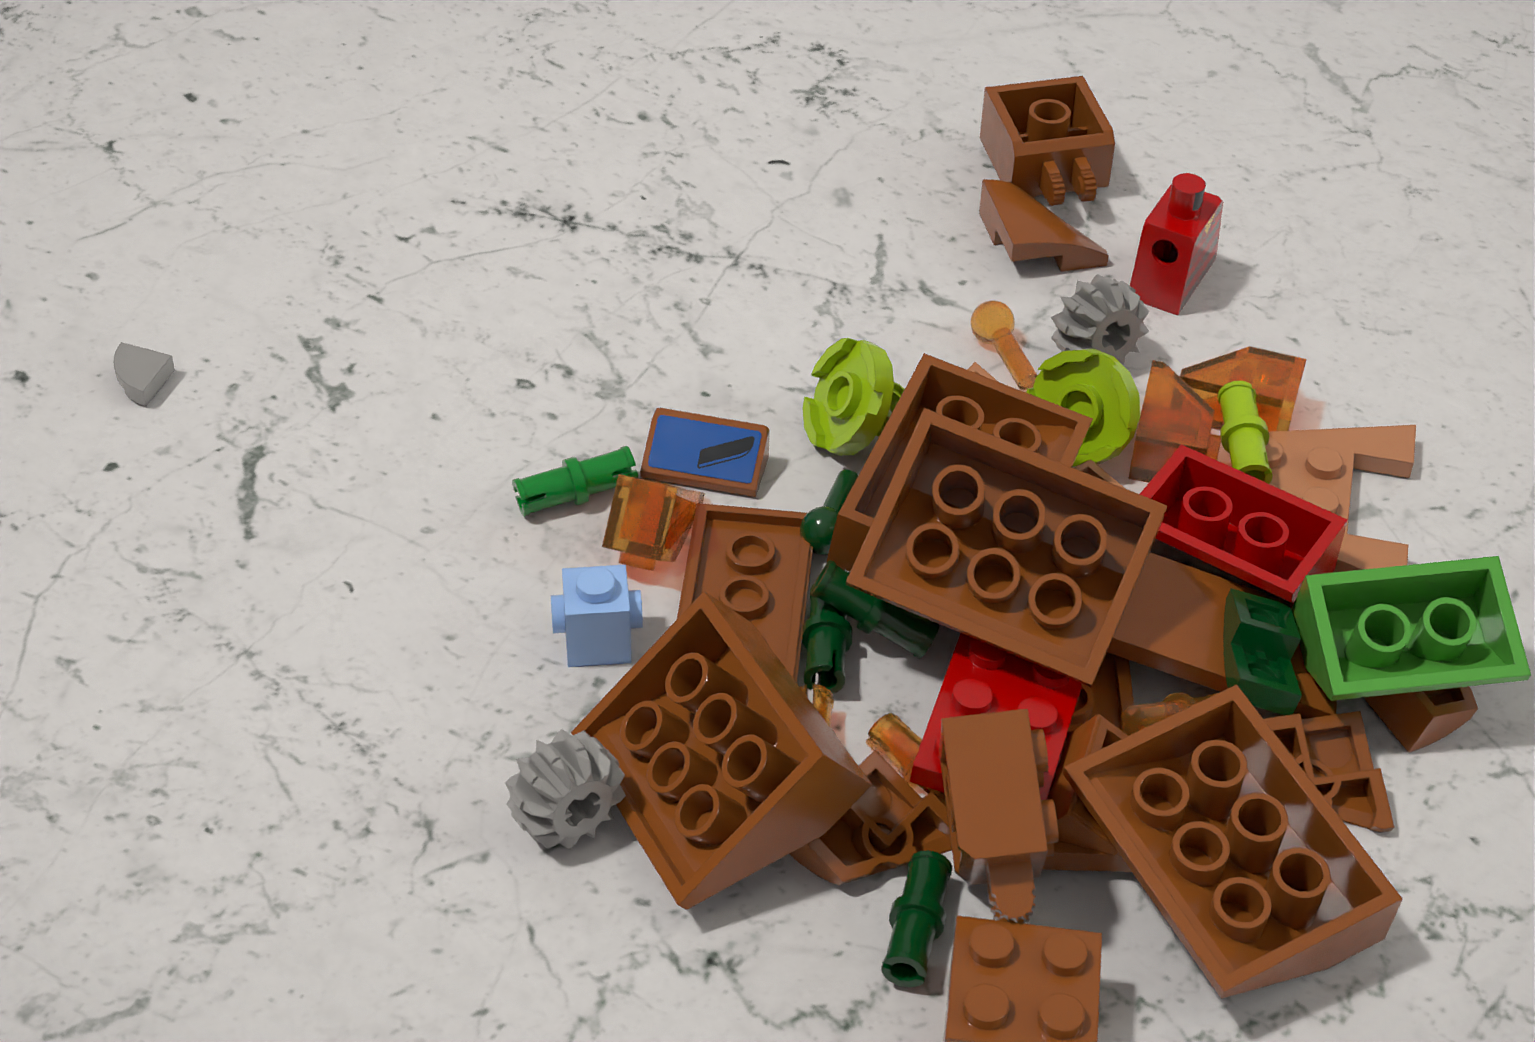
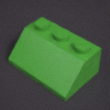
(1409, 628)

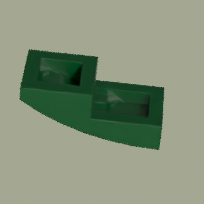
(1259, 649)

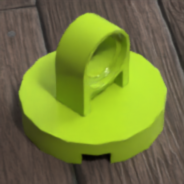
(1097, 388)
(850, 397)

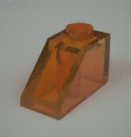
(1271, 373)
(1170, 417)
(649, 521)

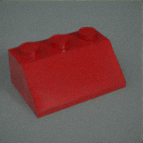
(1244, 523)

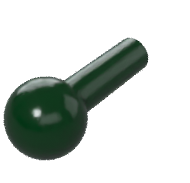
(820, 522)

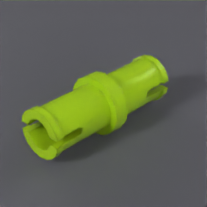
(1243, 430)

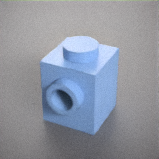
(596, 615)

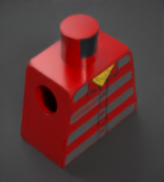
(1183, 222)

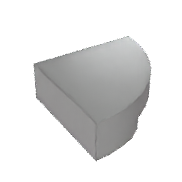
(141, 371)

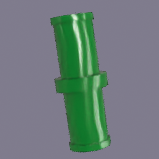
(573, 481)

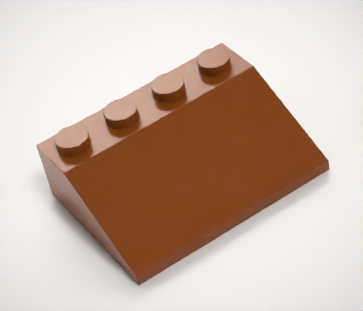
(969, 400)
(1007, 546)
(720, 754)
(1236, 845)

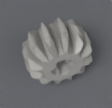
(1101, 317)
(565, 789)

